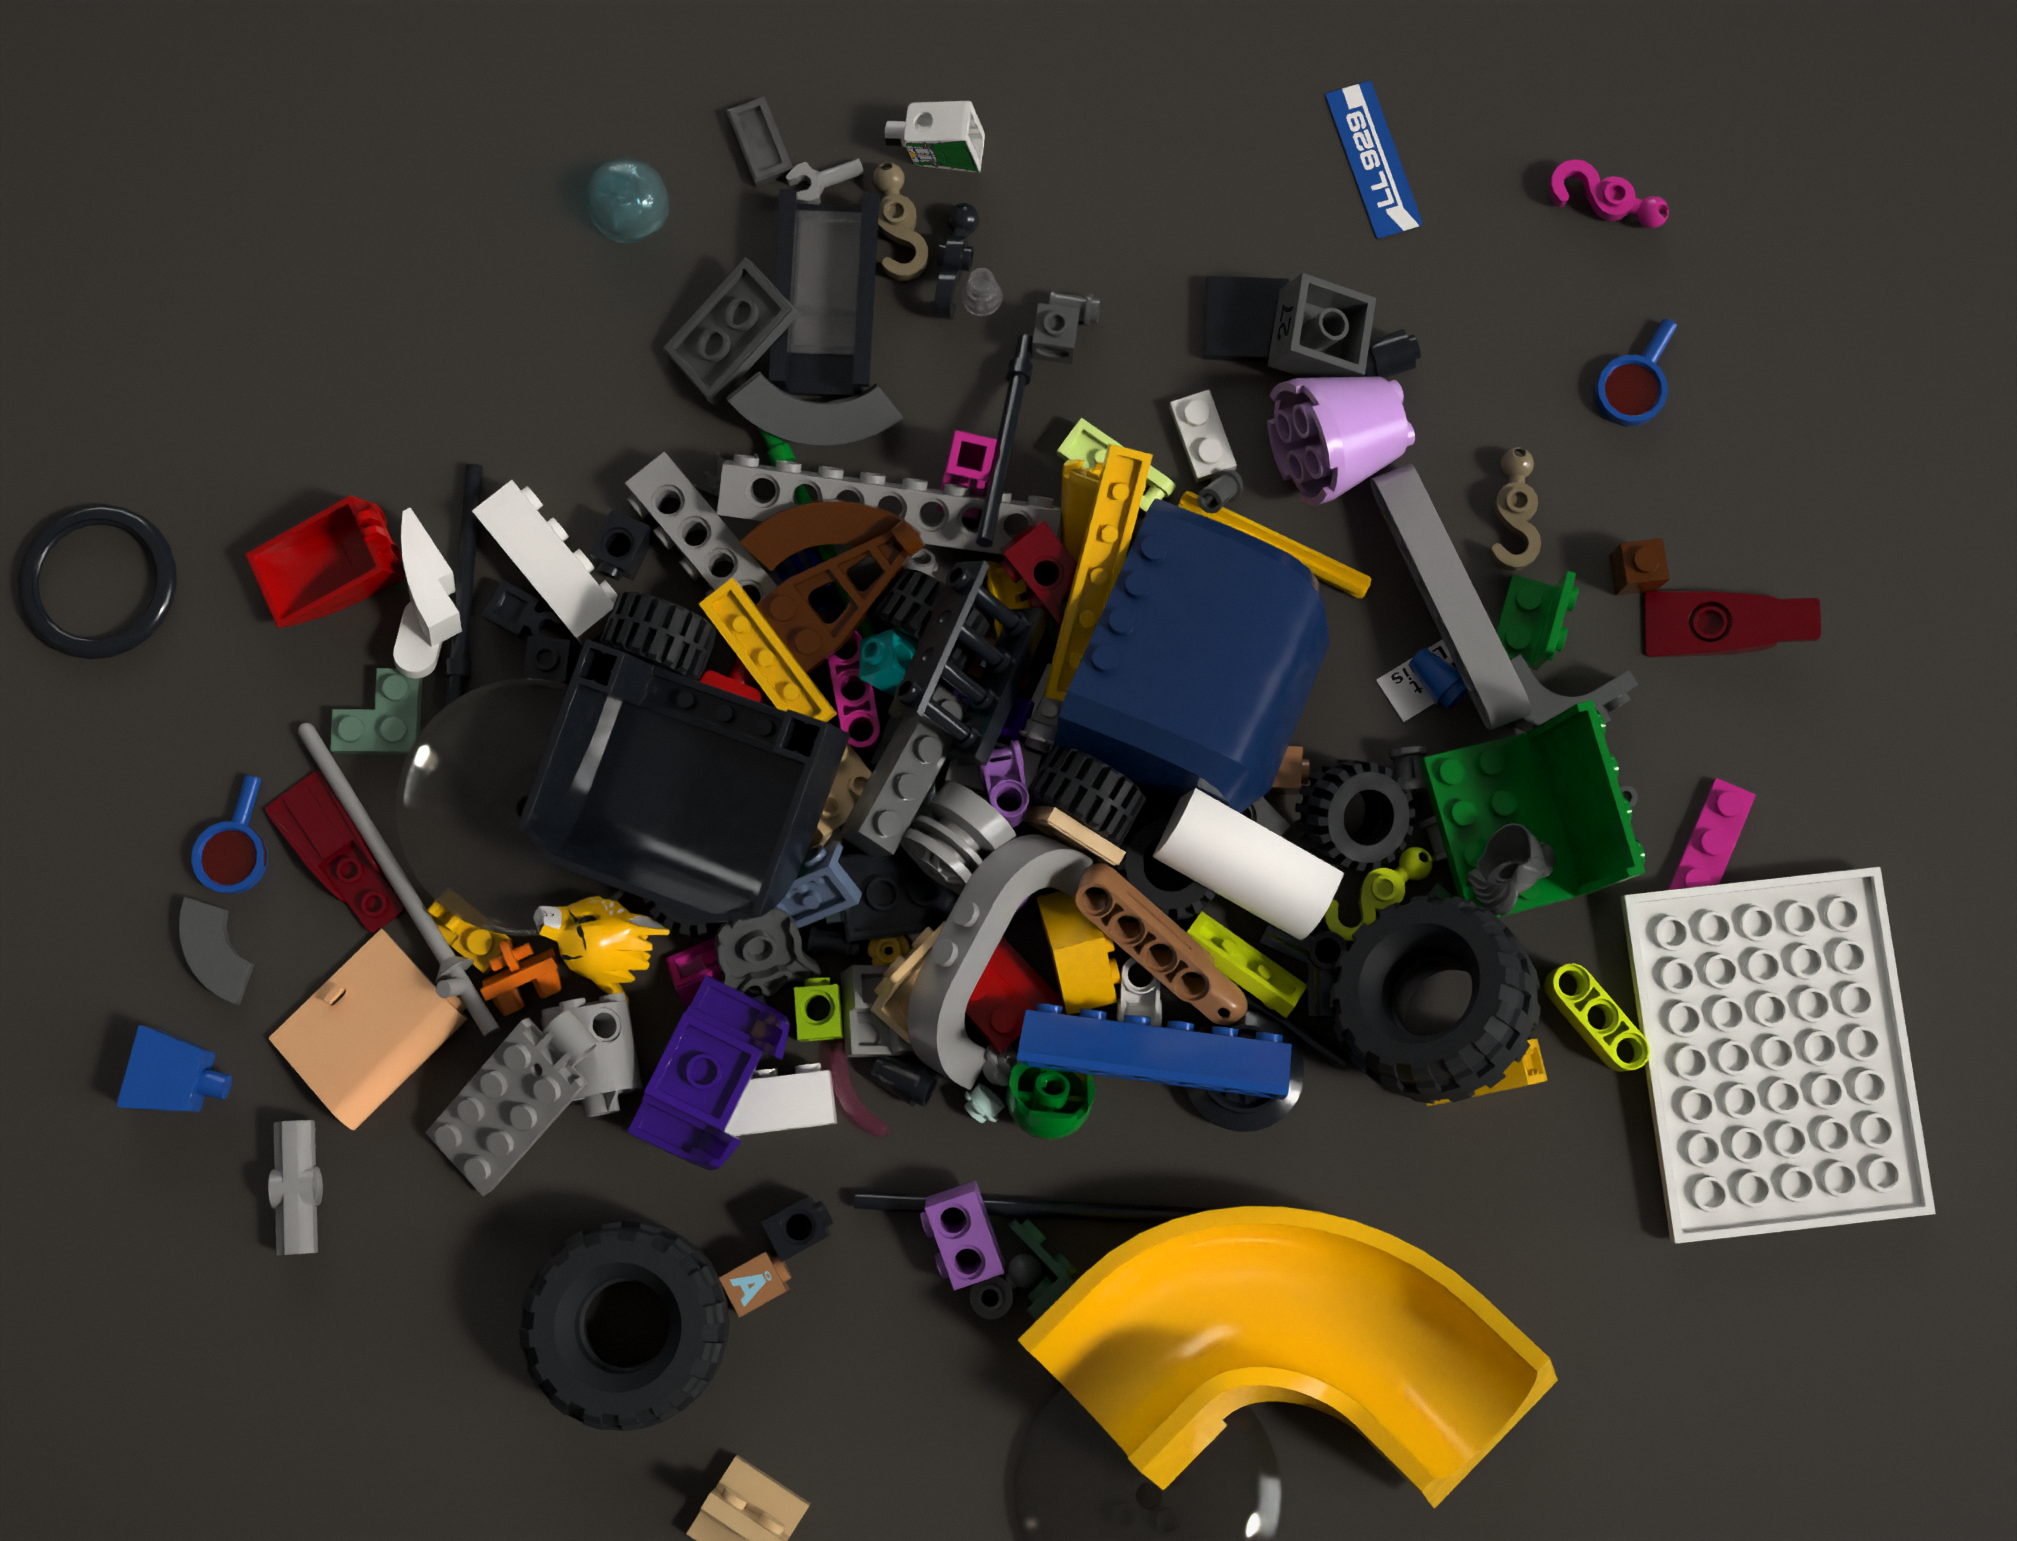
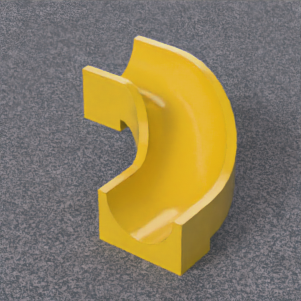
(1296, 1313)

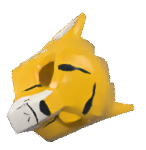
(603, 947)

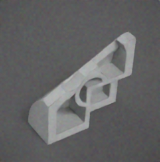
(863, 1030)

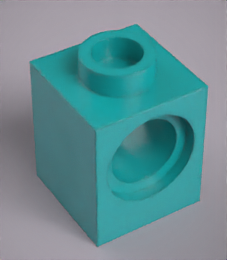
(886, 659)

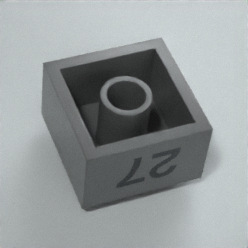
(1321, 329)

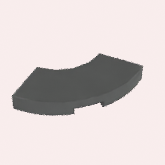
(209, 950)

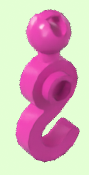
(1608, 198)

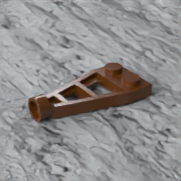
(798, 623)

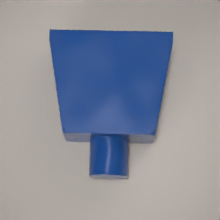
(170, 1074)

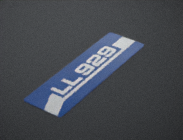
(1374, 159)

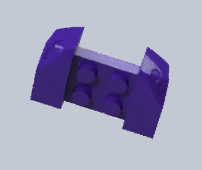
(707, 1074)

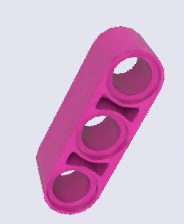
(858, 711)

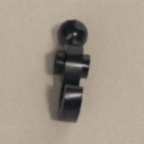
(954, 257)

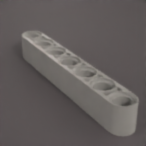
(1450, 597)

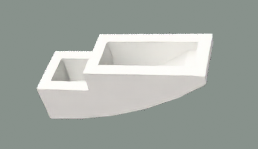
(428, 582)

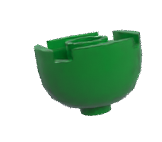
(1049, 1101)

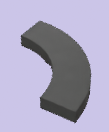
(814, 422)

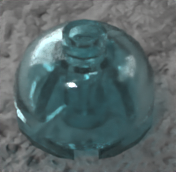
(627, 199)

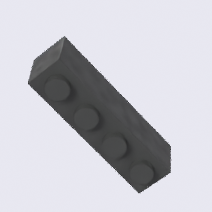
(901, 780)

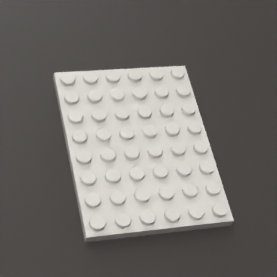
(1777, 1055)

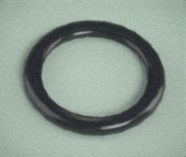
(134, 635)

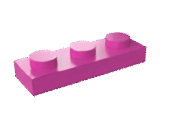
(1713, 836)

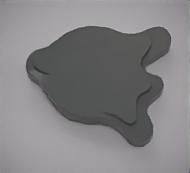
(762, 953)

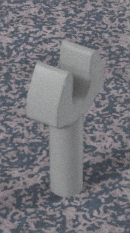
(822, 179)

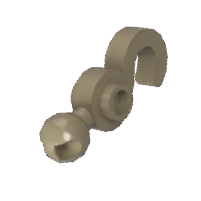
(898, 222)
(1514, 508)

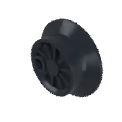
(1249, 1112)

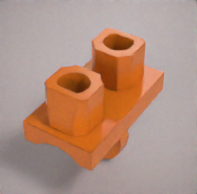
(504, 985)

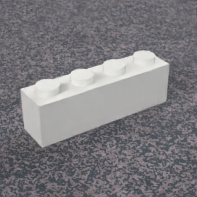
(546, 560)
(785, 1101)

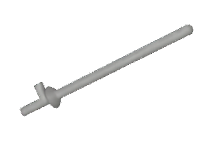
(451, 975)

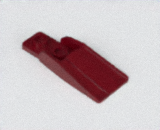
(1725, 622)
(334, 850)

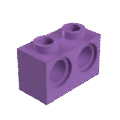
(972, 1233)

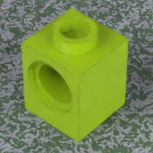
(828, 1028)

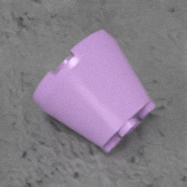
(1336, 432)

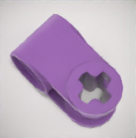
(1006, 777)

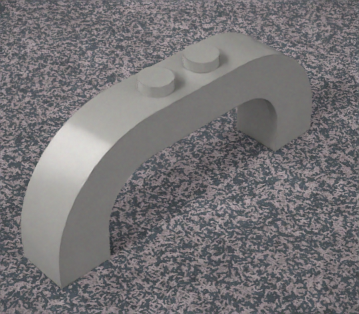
(970, 940)

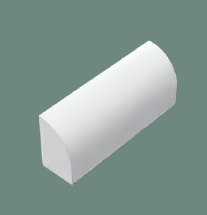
(1248, 864)

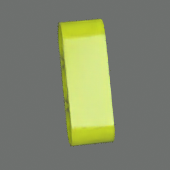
(1617, 1024)

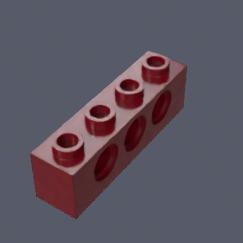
(1025, 552)

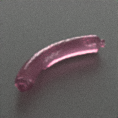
(847, 1096)

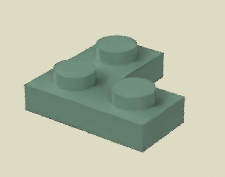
(386, 729)

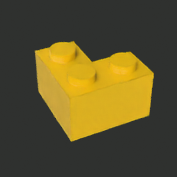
(1078, 954)

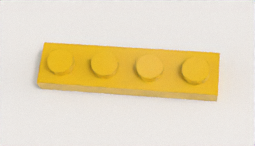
(764, 652)

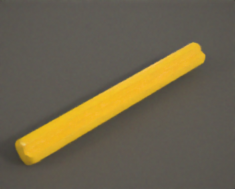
(1321, 566)

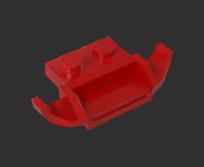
(1004, 994)

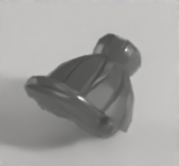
(1509, 867)

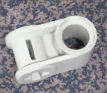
(1137, 1000)

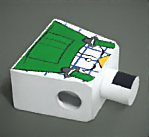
(940, 135)

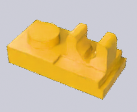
(466, 938)

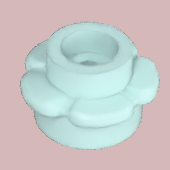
(983, 1103)

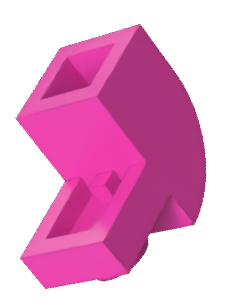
(968, 465)

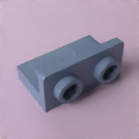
(820, 887)

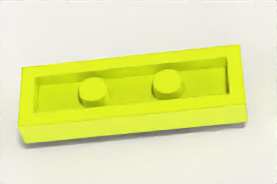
(1248, 966)

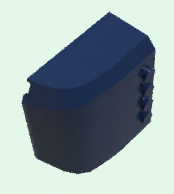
(1198, 661)

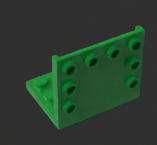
(1554, 784)

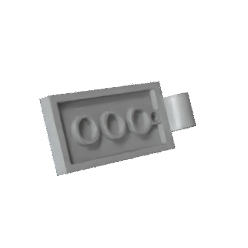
(513, 1099)

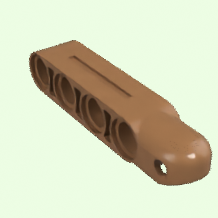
(1153, 927)

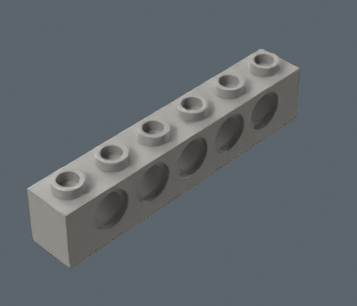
(665, 481)

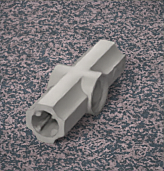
(295, 1187)

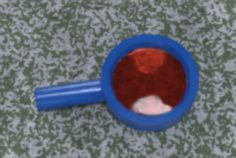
(1633, 385)
(231, 854)

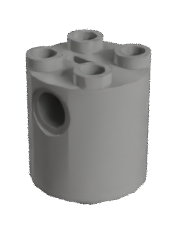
(613, 1064)

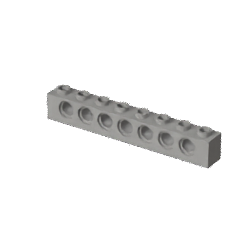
(740, 501)

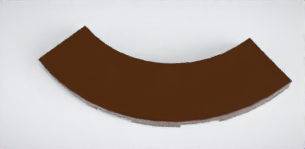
(818, 524)

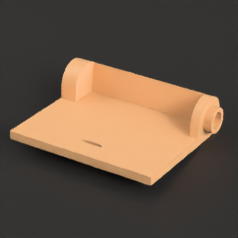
(367, 1030)

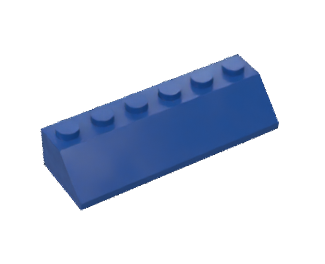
(1154, 1053)

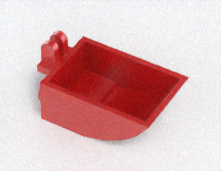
(327, 562)

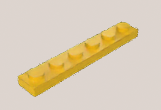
(1100, 559)

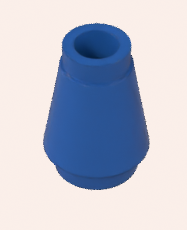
(1438, 678)

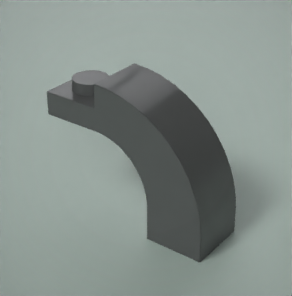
(1548, 704)

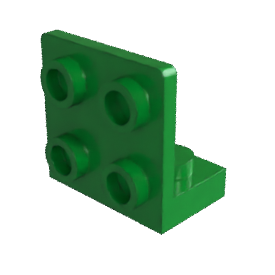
(1534, 618)

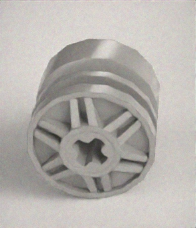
(961, 834)

